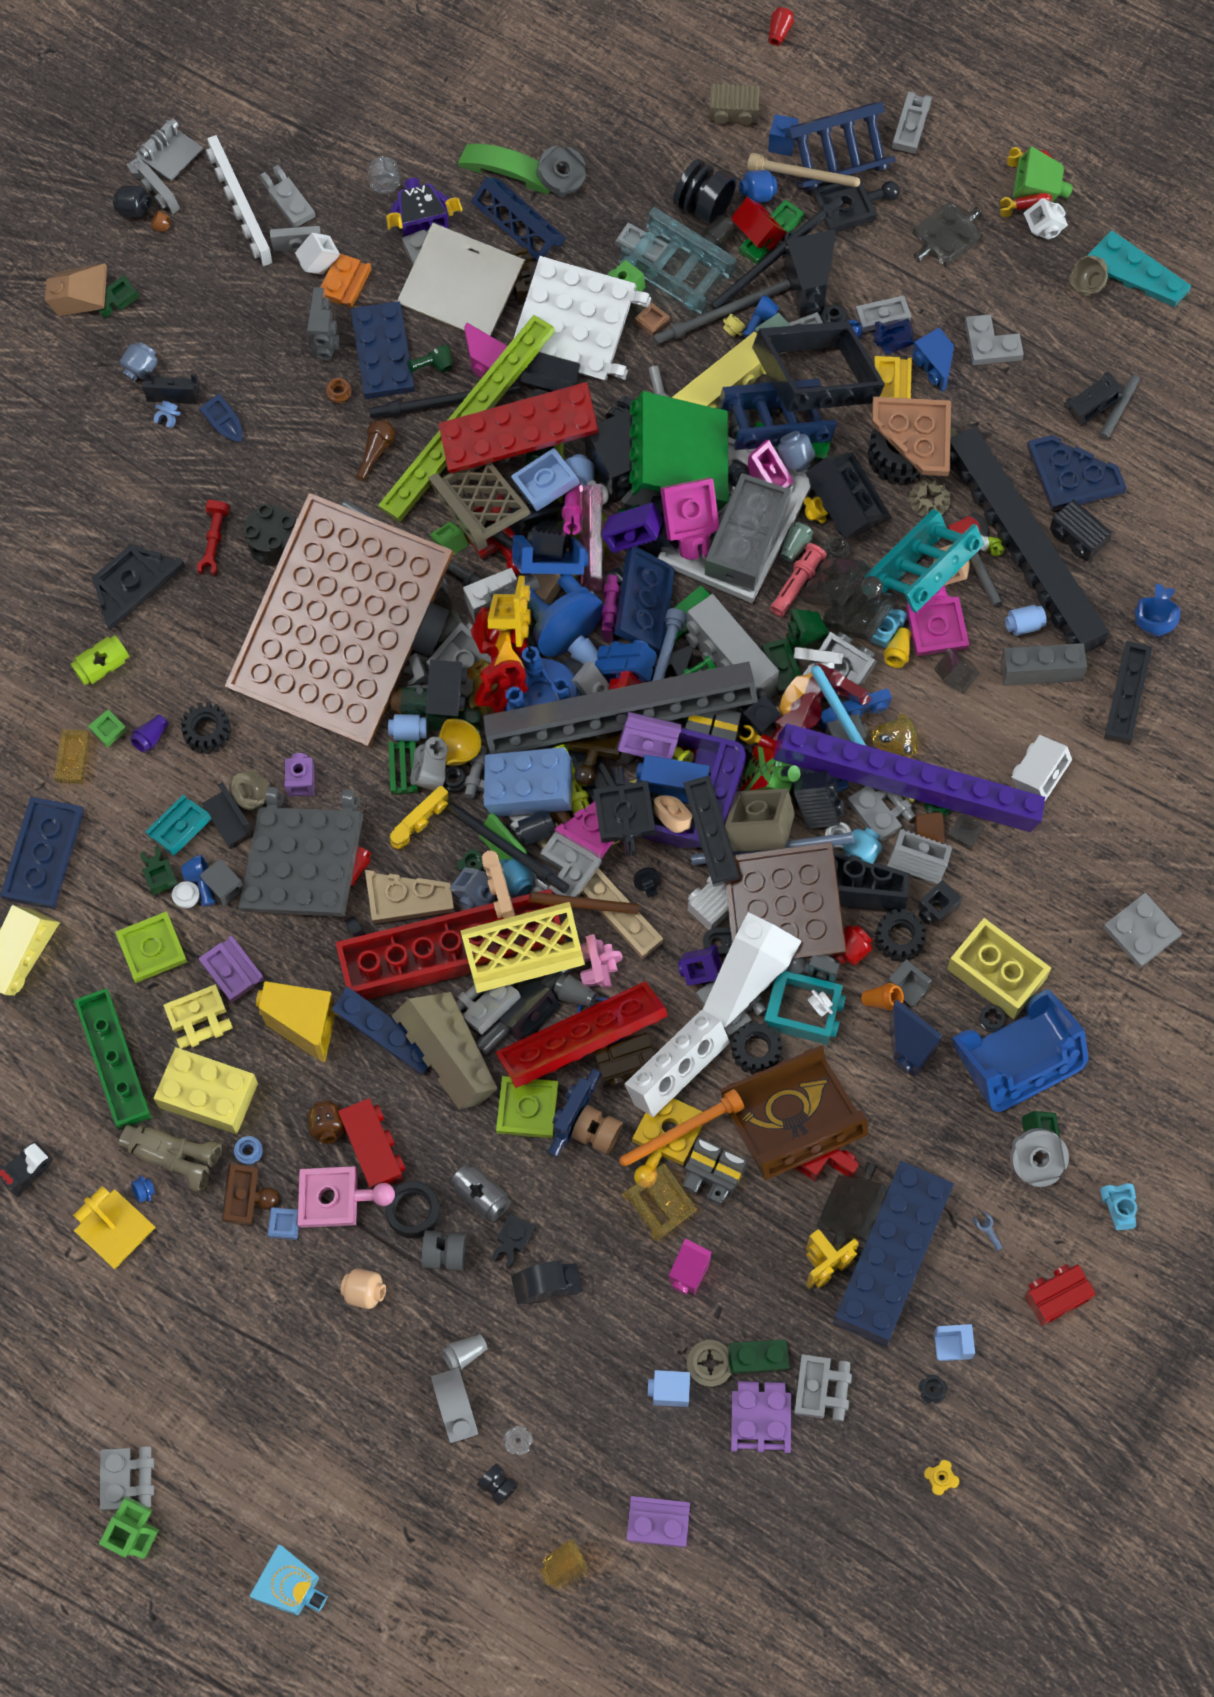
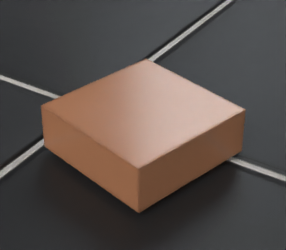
(652, 319)

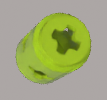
(84, 662)

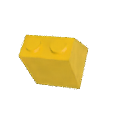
(298, 1016)

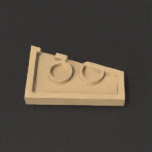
(405, 898)

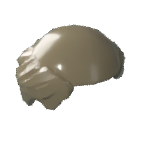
(1089, 275)
(249, 789)

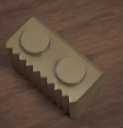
(734, 103)

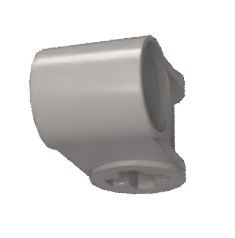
(429, 764)

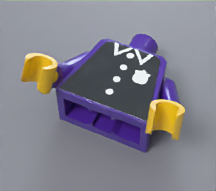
(421, 207)

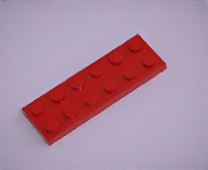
(518, 428)
(581, 1034)

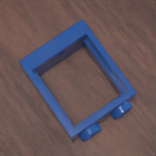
(668, 775)

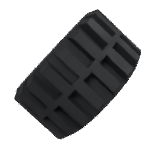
(888, 463)

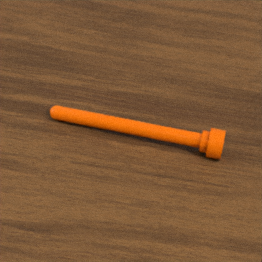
(728, 1104)

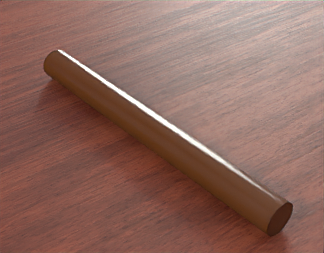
(584, 903)

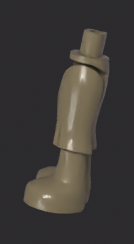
(169, 1152)

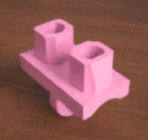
(602, 960)

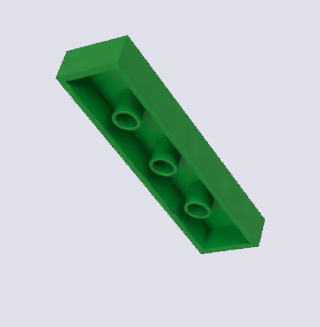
(112, 1059)

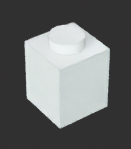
(317, 253)

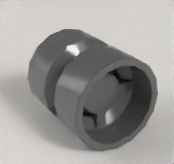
(454, 1250)

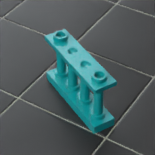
(914, 546)

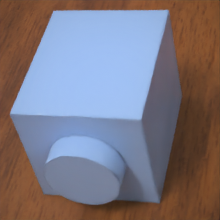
(669, 1388)

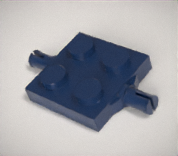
(565, 1119)

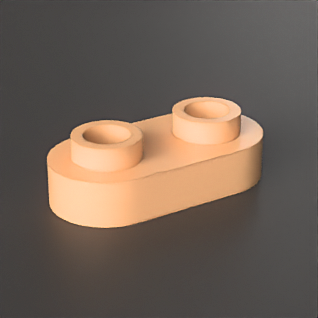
(672, 813)

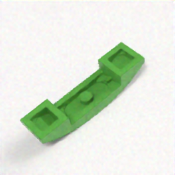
(502, 161)

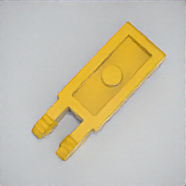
(418, 818)

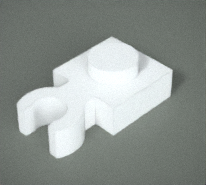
(824, 657)

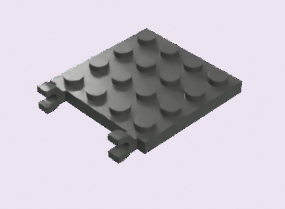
(302, 858)

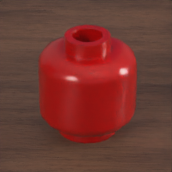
(857, 945)

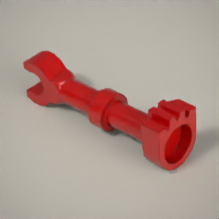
(218, 510)

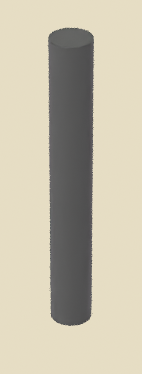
(1119, 407)

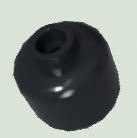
(132, 201)

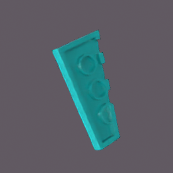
(1139, 270)

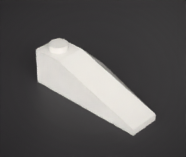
(751, 964)

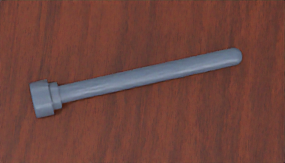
(674, 620)

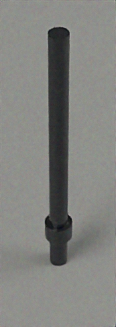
(395, 408)
(543, 873)

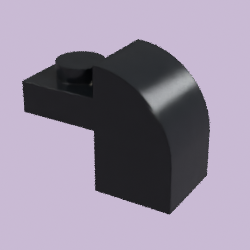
(546, 1280)

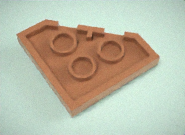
(916, 430)

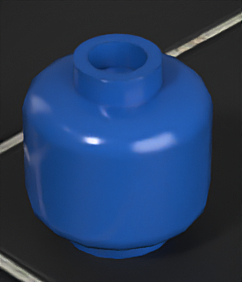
(758, 185)

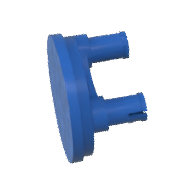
(566, 618)
(545, 680)

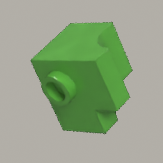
(129, 1530)

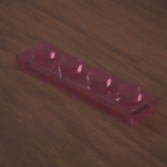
(590, 536)

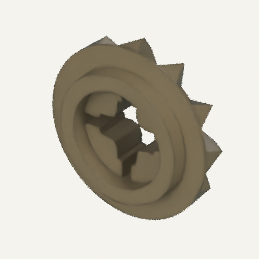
(924, 506)
(699, 1354)

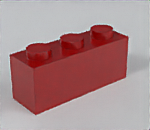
(372, 1143)

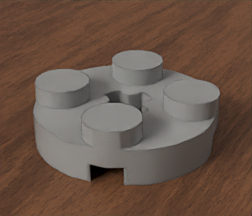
(1052, 1166)

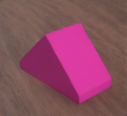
(767, 466)

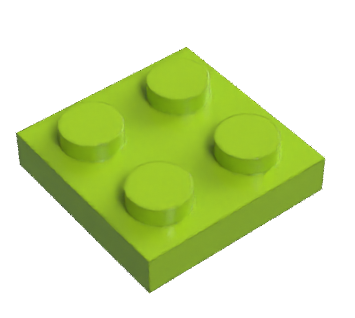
(151, 947)
(527, 1108)

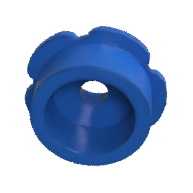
(142, 1189)

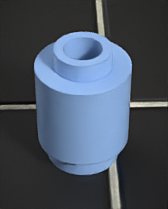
(1025, 620)
(407, 727)

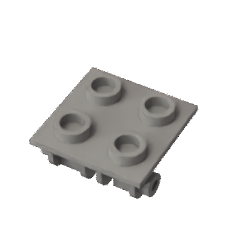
(169, 150)

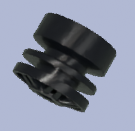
(704, 191)

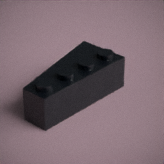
(870, 885)

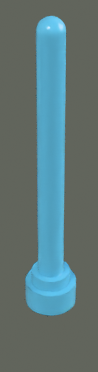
(836, 705)

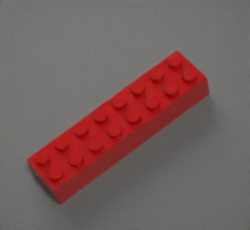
(428, 950)

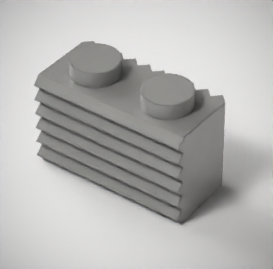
(920, 856)

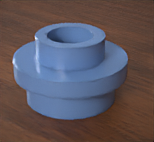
(242, 1144)

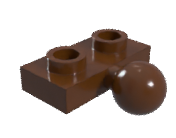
(242, 1194)

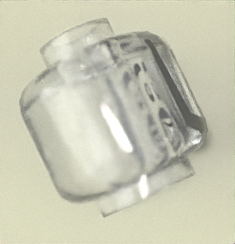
(383, 175)

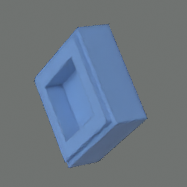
(283, 1223)

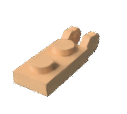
(498, 885)

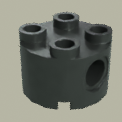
(268, 533)

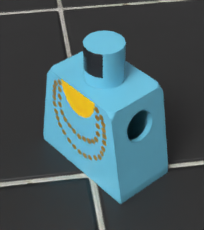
(288, 1584)

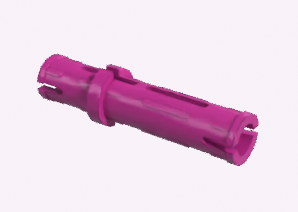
(572, 510)

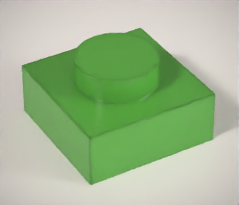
(107, 728)

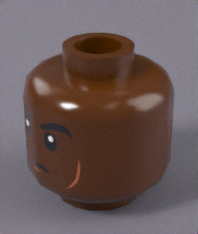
(325, 1122)

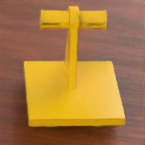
(111, 1226)

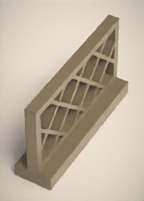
(462, 509)

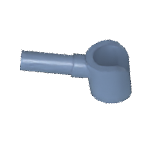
(987, 1228)

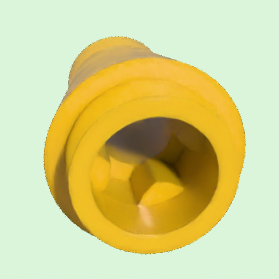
(898, 649)

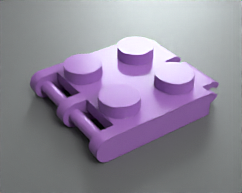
(761, 1416)

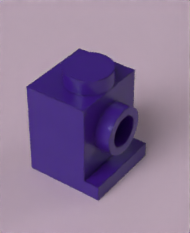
(698, 974)

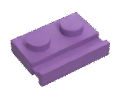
(648, 736)
(231, 969)
(658, 1522)

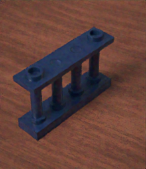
(846, 122)
(763, 397)

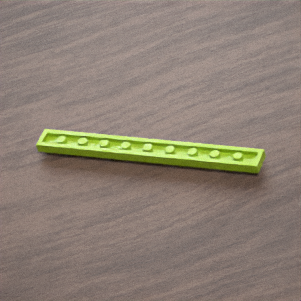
(482, 397)

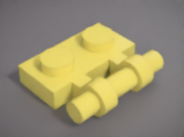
(195, 1009)

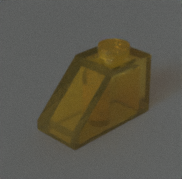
(563, 1565)

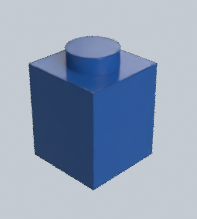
(777, 141)

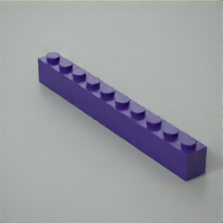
(909, 778)

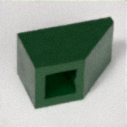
(806, 629)

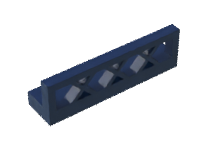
(523, 211)

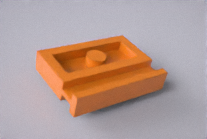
(345, 280)

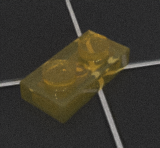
(72, 756)

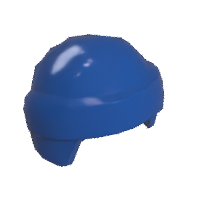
(1157, 614)

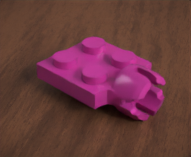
(690, 516)
(938, 625)

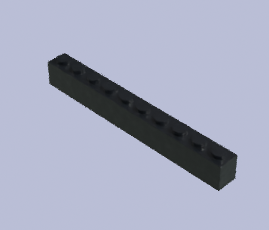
(1026, 541)

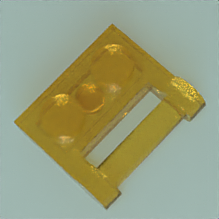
(668, 1197)

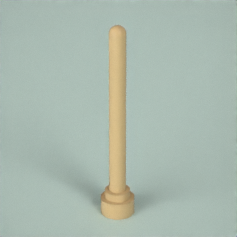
(759, 162)

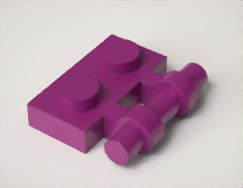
(610, 608)

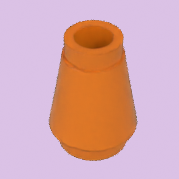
(882, 996)

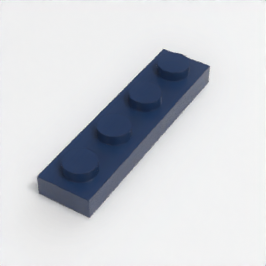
(378, 1028)

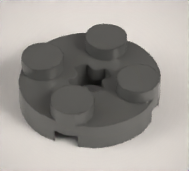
(553, 180)

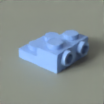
(545, 479)

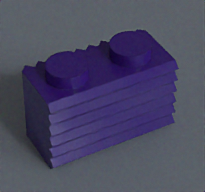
(632, 527)

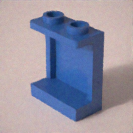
(526, 562)

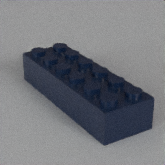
(893, 1254)

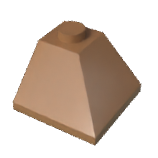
(77, 290)

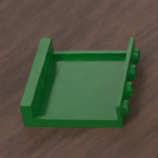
(678, 444)

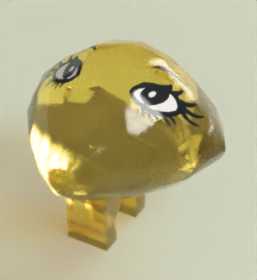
(896, 737)

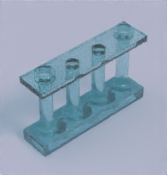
(689, 241)

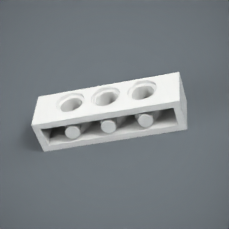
(677, 1063)

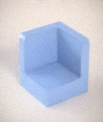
(954, 1342)

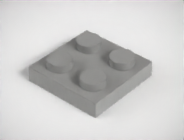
(1142, 930)

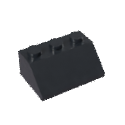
(847, 494)

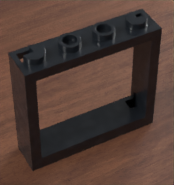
(810, 337)

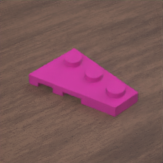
(584, 831)

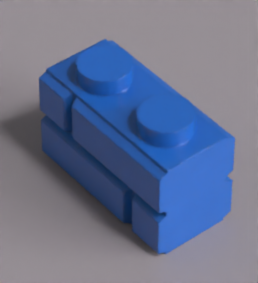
(626, 657)

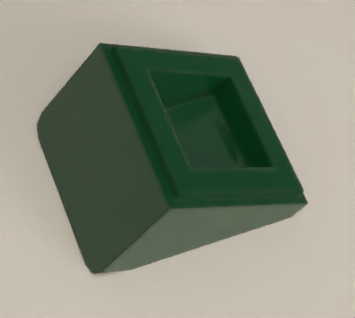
(1040, 1119)

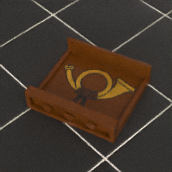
(795, 1113)

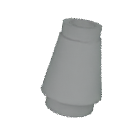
(464, 1351)

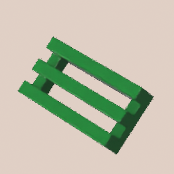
(402, 746)

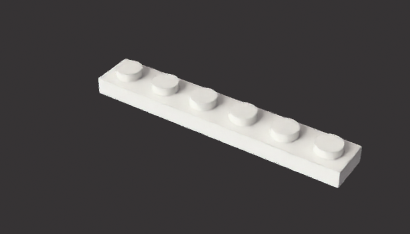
(241, 207)

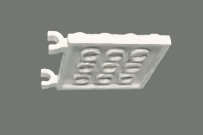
(585, 314)

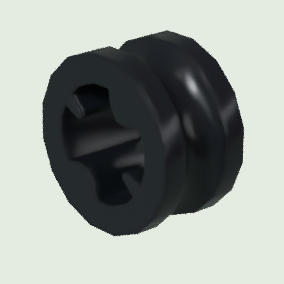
(985, 1023)

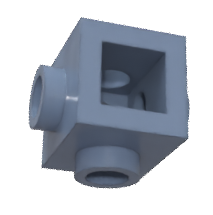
(472, 888)

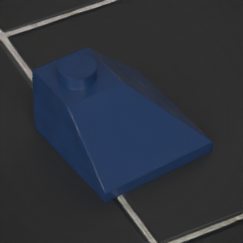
(911, 1039)

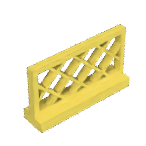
(526, 963)

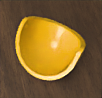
(461, 740)

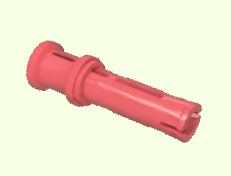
(803, 570)

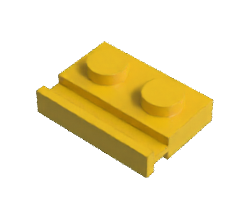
(895, 375)

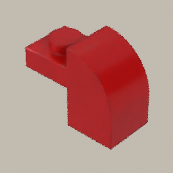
(842, 1162)

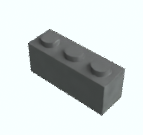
(1043, 664)

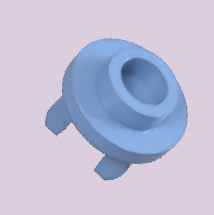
(169, 410)

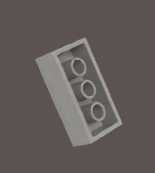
(726, 643)

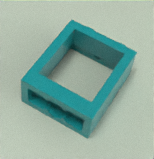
(799, 1029)

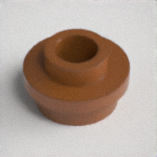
(335, 385)

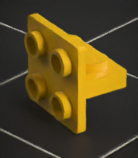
(511, 612)
(827, 1259)

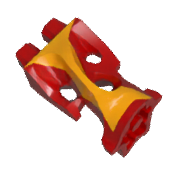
(505, 666)

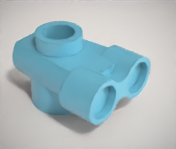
(888, 628)
(1121, 1205)

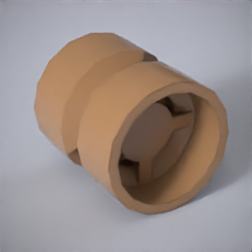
(606, 1134)

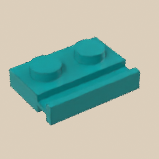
(178, 825)

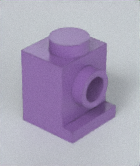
(299, 783)

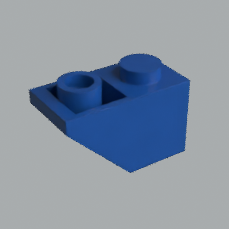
(934, 356)

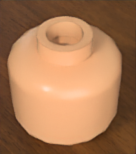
(363, 1288)

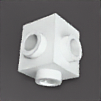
(1046, 219)

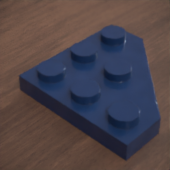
(1072, 473)

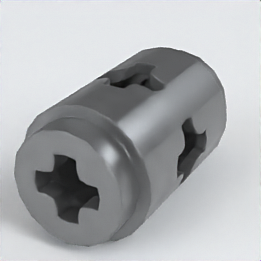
(492, 1203)

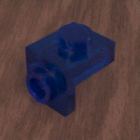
(894, 336)

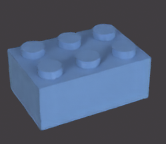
(528, 782)

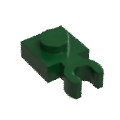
(119, 294)
(158, 872)

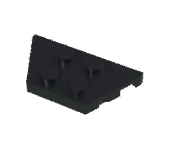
(131, 580)

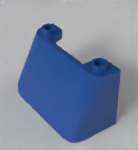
(1025, 1054)

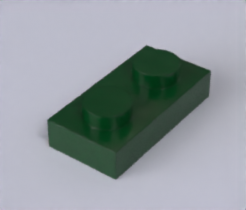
(782, 657)
(758, 1356)

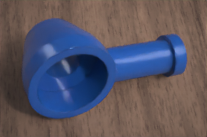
(763, 312)
(191, 872)

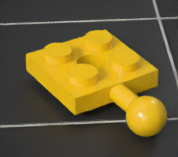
(651, 1127)

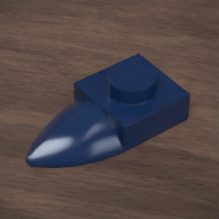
(222, 418)

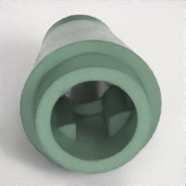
(796, 541)

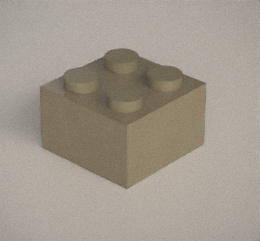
(760, 820)

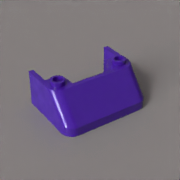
(726, 765)

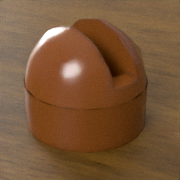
(160, 222)

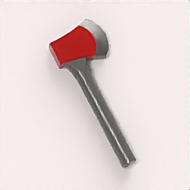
(960, 527)

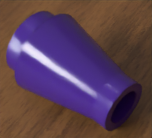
(148, 734)

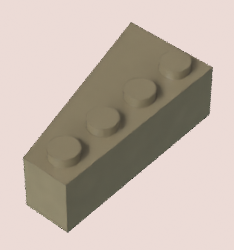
(448, 1047)

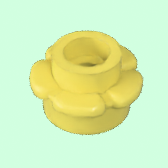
(733, 325)

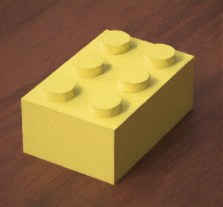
(998, 968)
(206, 1090)

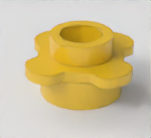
(814, 509)
(939, 1486)

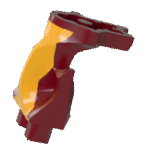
(803, 698)

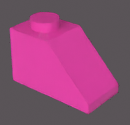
(482, 349)
(689, 1267)

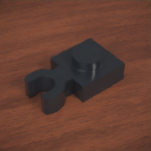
(514, 1236)

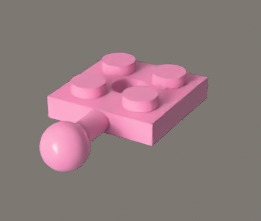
(343, 1208)

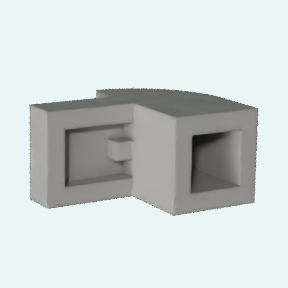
(454, 1405)

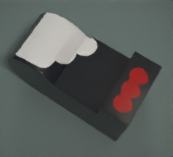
(25, 1168)

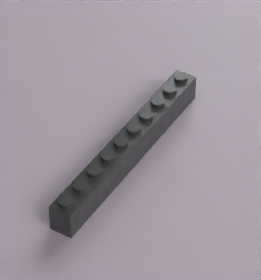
(608, 709)

